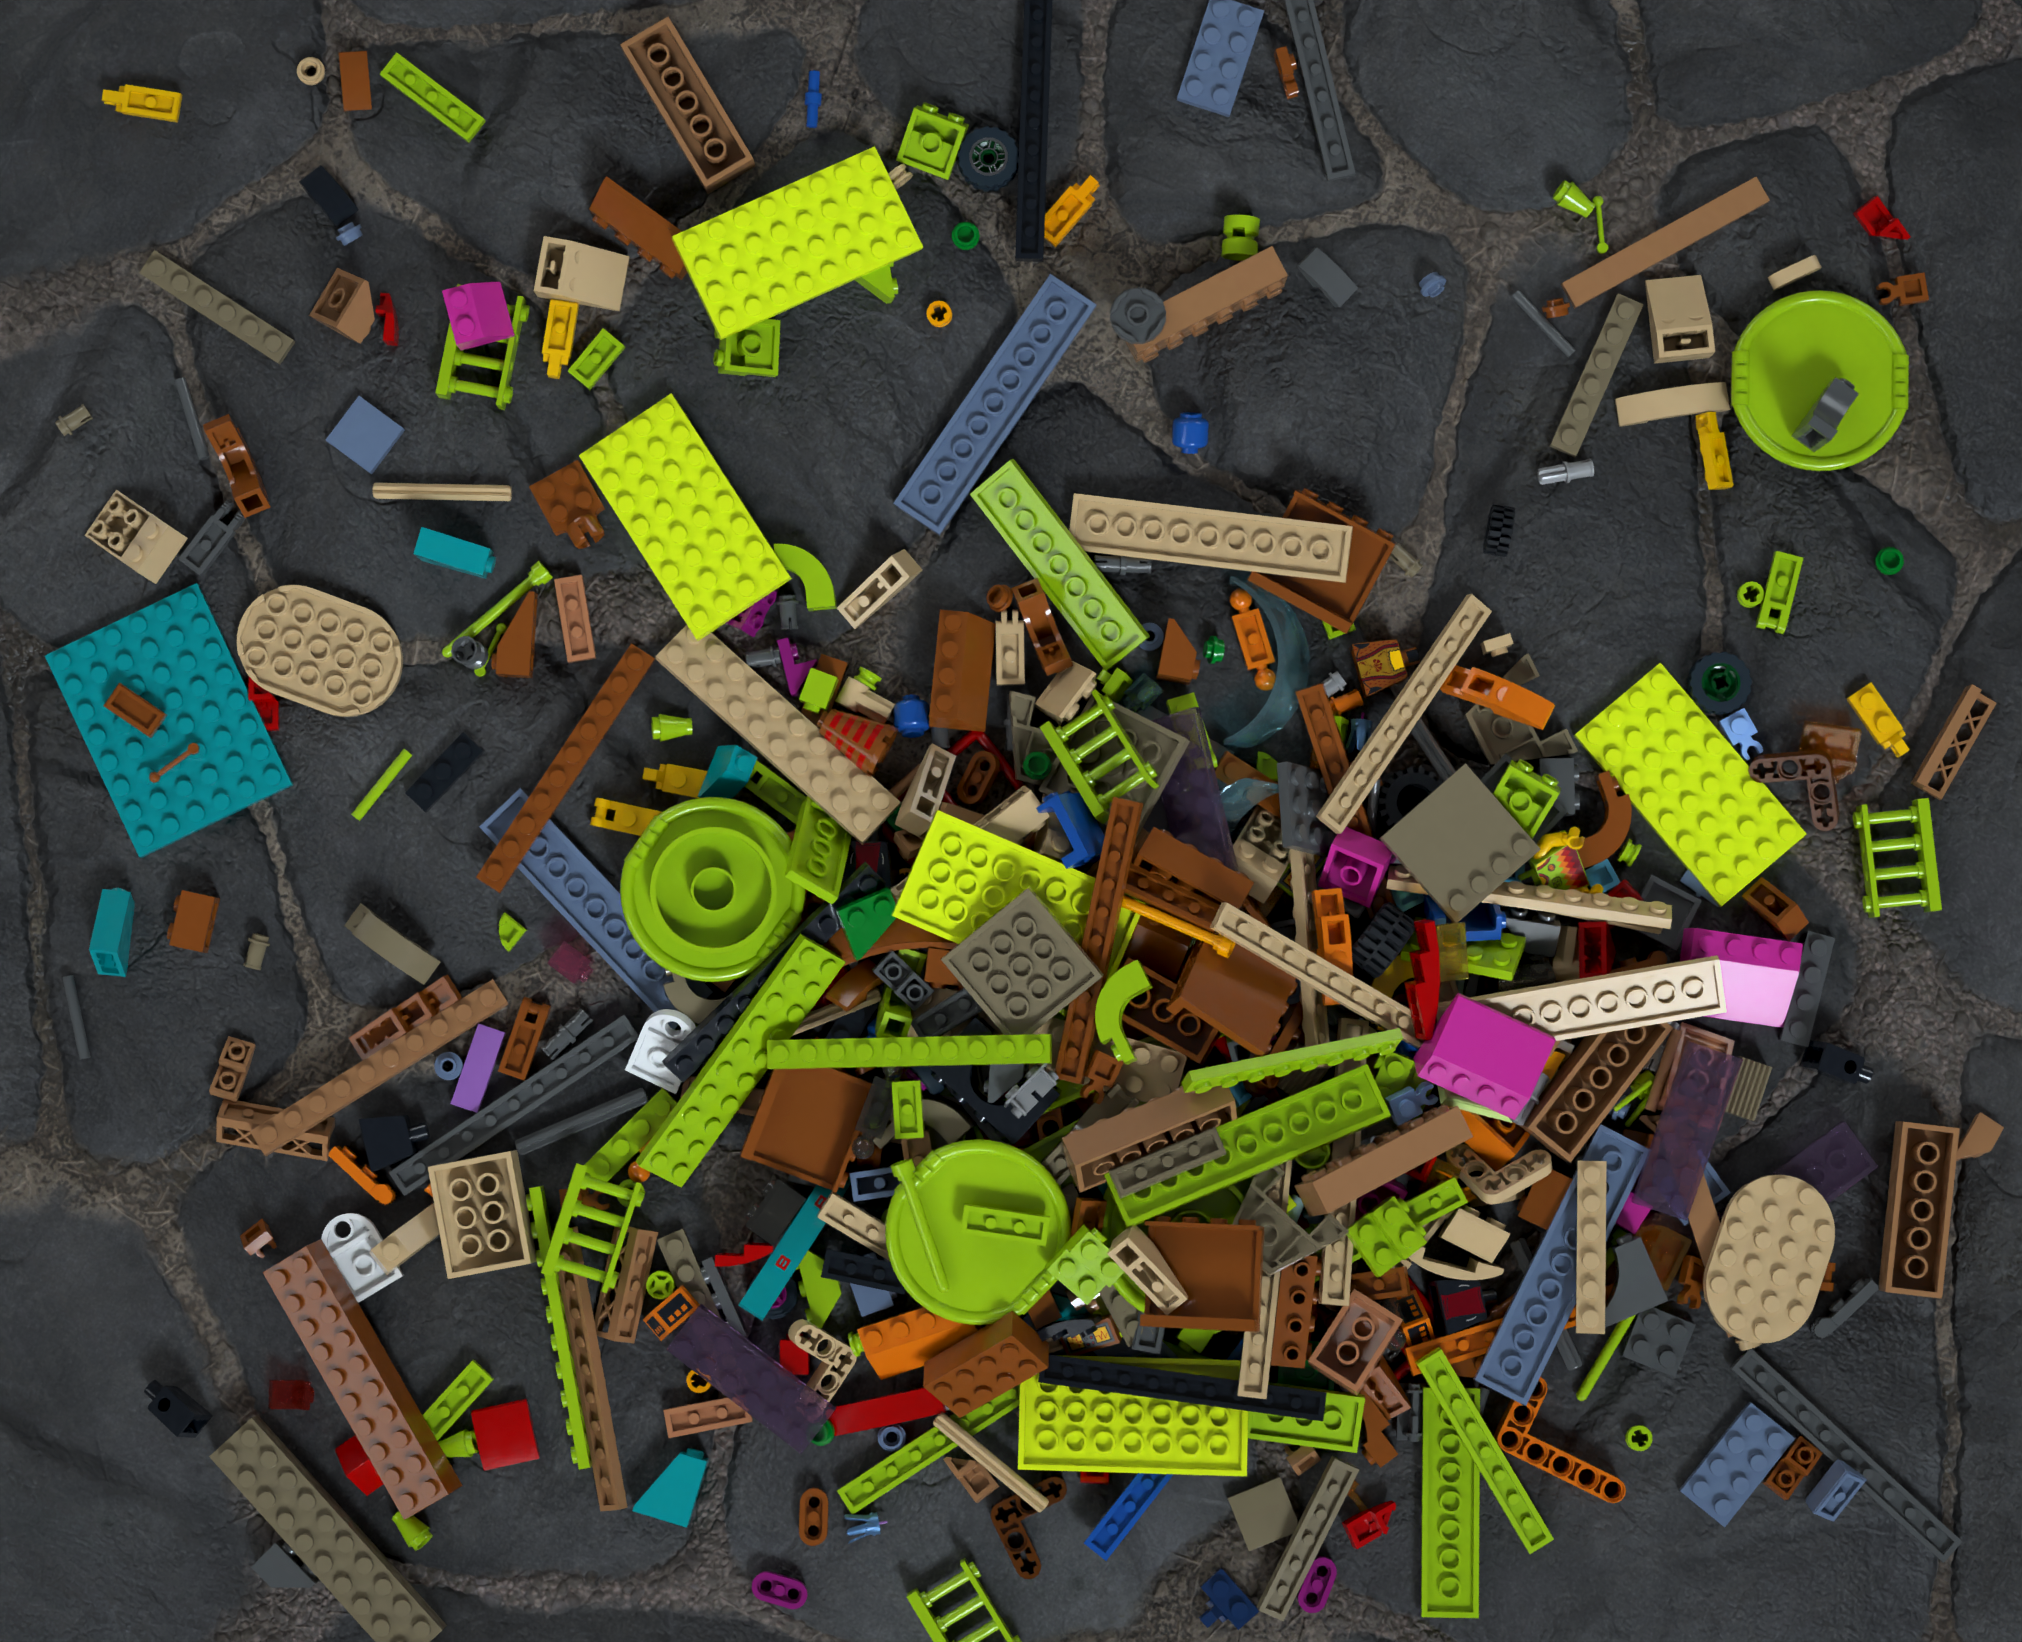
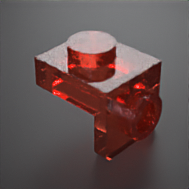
(290, 1394)

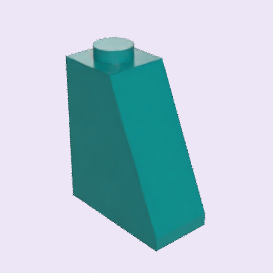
(454, 553)
(112, 932)
(675, 1490)

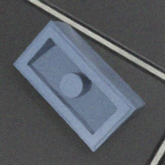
(1835, 1490)

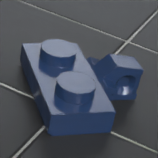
(1226, 1601)

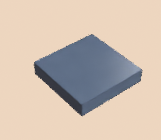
(365, 435)

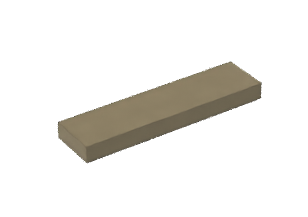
(1167, 1162)

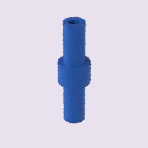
(813, 99)

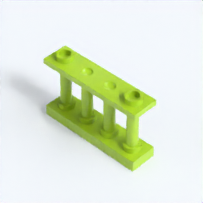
(454, 357)
(1073, 758)
(1921, 842)
(572, 1207)
(938, 1626)

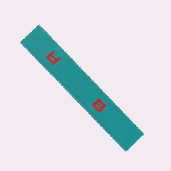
(788, 1254)

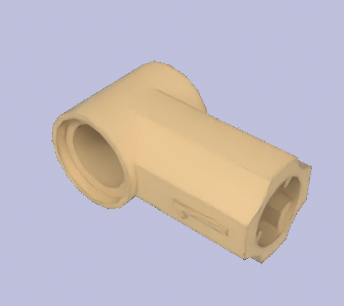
(860, 699)
(1566, 958)

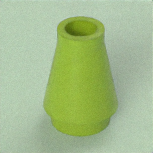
(1573, 199)
(669, 727)
(460, 1444)
(413, 1531)

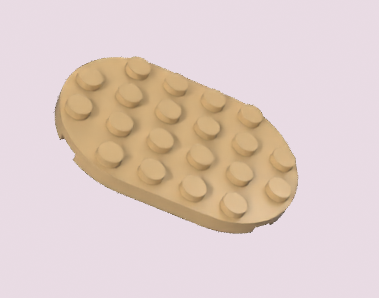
(320, 651)
(1769, 1258)

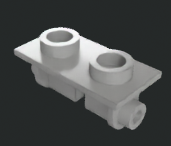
(1022, 1098)

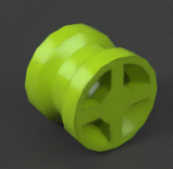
(657, 1287)

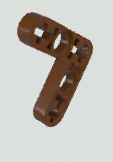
(1813, 776)
(1014, 1524)

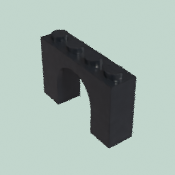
(961, 1081)

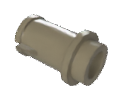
(73, 420)
(1405, 561)
(256, 951)

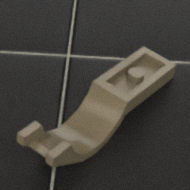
(1113, 1104)

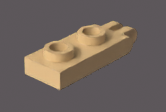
(1010, 650)

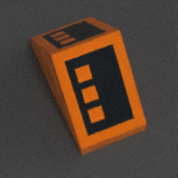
(671, 1312)
(1416, 1321)

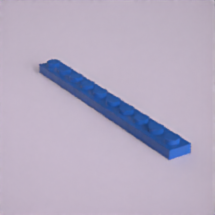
(1131, 1503)

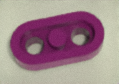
(1318, 1584)
(779, 1592)

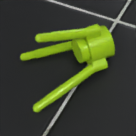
(1641, 1088)

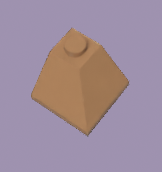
(346, 306)

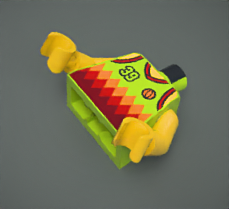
(1559, 863)

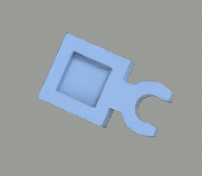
(1739, 729)
(1406, 1102)

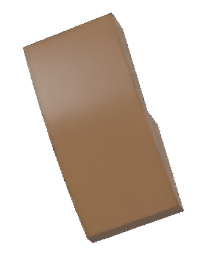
(232, 1069)

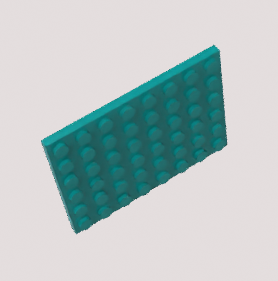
(184, 668)

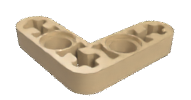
(1489, 1185)
(829, 1356)

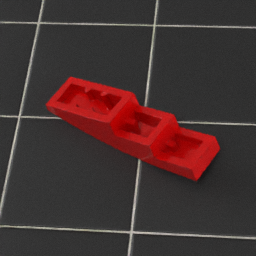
(1424, 990)
(885, 1411)

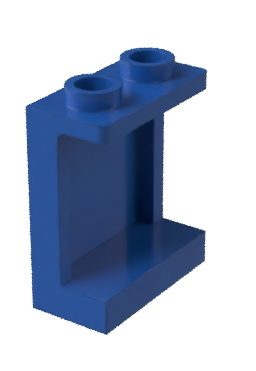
(1079, 827)
(1480, 923)

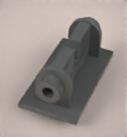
(1410, 1421)

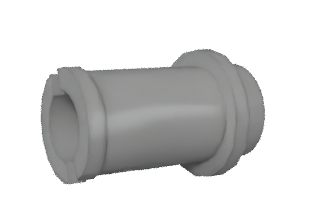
(1334, 683)

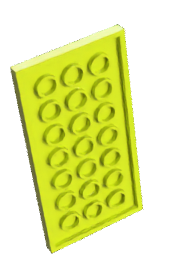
(797, 243)
(685, 517)
(1690, 784)
(972, 874)
(1130, 1433)

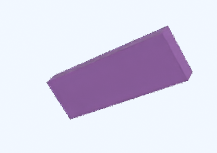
(478, 1068)

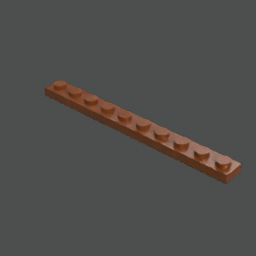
(1334, 764)
(565, 768)
(1099, 935)

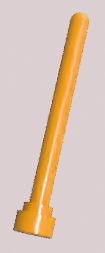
(1220, 943)

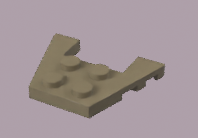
(1503, 735)
(1024, 737)
(1283, 1238)

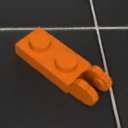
(362, 1175)

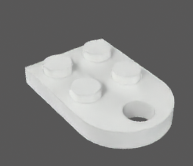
(655, 1044)
(353, 1255)

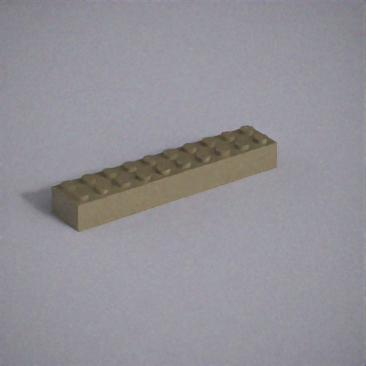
(325, 1536)

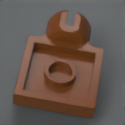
(570, 504)

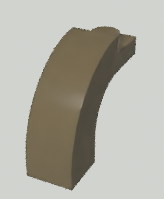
(391, 944)
(687, 1001)
(940, 1114)

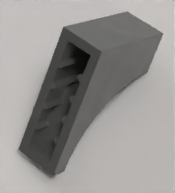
(1825, 415)
(1635, 1282)

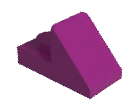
(795, 673)

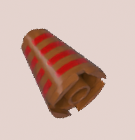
(858, 738)

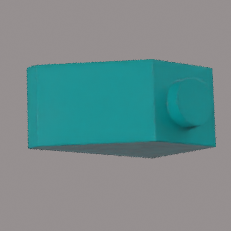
(727, 772)

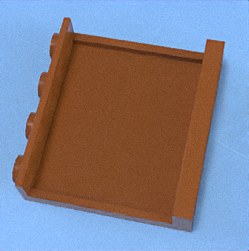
(1329, 600)
(1234, 994)
(808, 1124)
(1216, 1268)

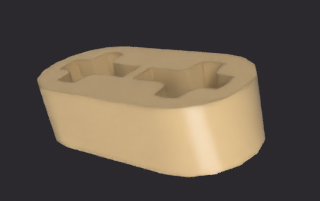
(1794, 272)

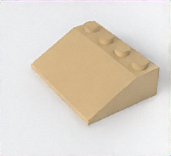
(482, 1214)

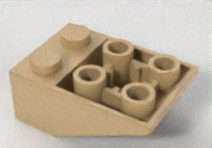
(581, 274)
(1679, 319)
(136, 537)
(1065, 692)
(1261, 852)

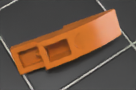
(1499, 695)
(1332, 932)

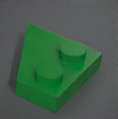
(866, 920)

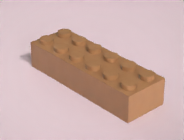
(688, 105)
(1216, 301)
(1591, 1086)
(1143, 1131)
(1383, 1160)
(1918, 1209)

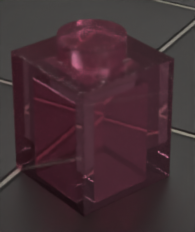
(571, 963)

